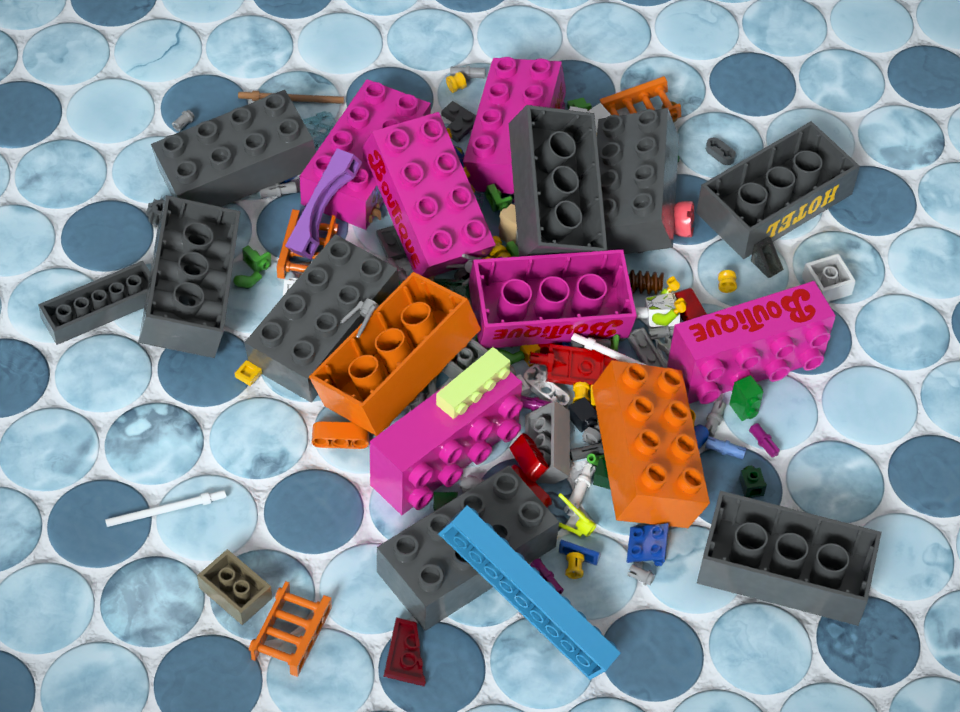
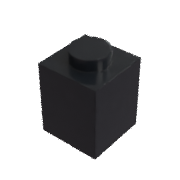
(583, 414)

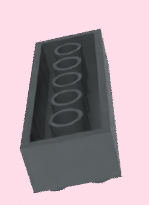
(96, 303)

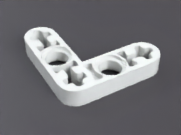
(540, 382)

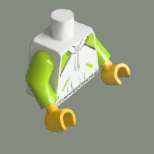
(663, 308)

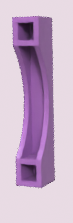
(339, 171)

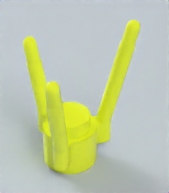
(584, 524)

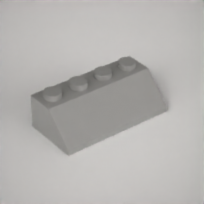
(551, 433)

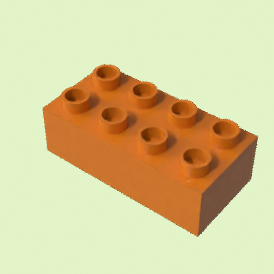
(397, 353)
(650, 445)

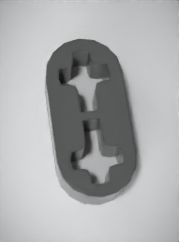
(721, 152)

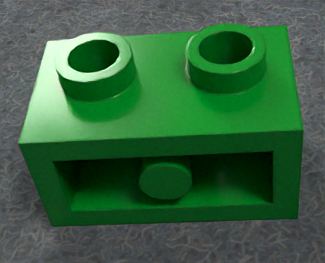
(746, 398)

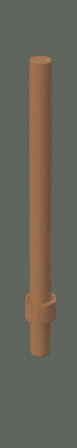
(256, 95)

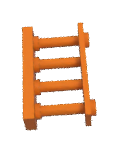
(641, 93)
(284, 264)
(303, 643)

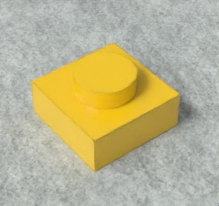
(248, 373)

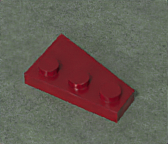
(404, 656)

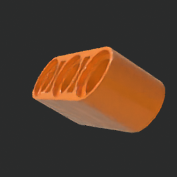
(339, 435)

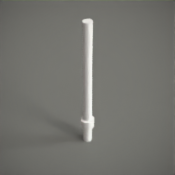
(590, 344)
(204, 499)

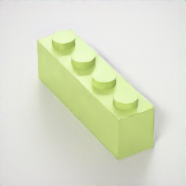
(473, 383)

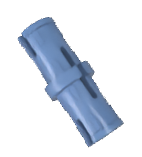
(725, 447)

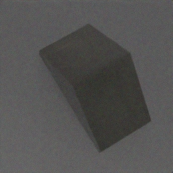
(766, 257)

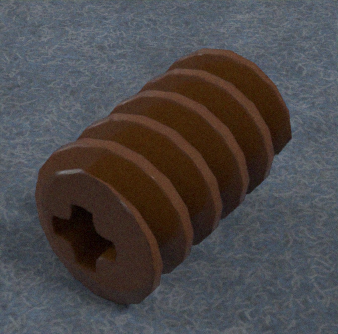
(646, 282)

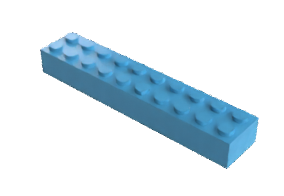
(529, 593)

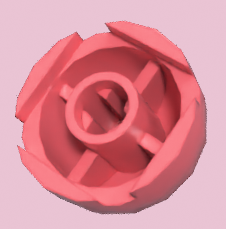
(684, 218)

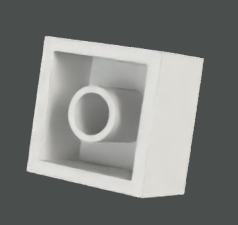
(830, 276)

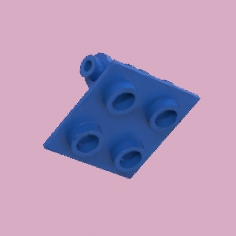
(648, 543)

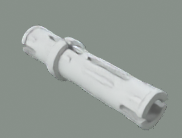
(582, 482)

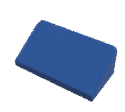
(590, 556)

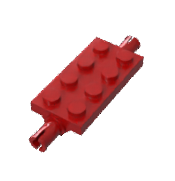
(571, 364)

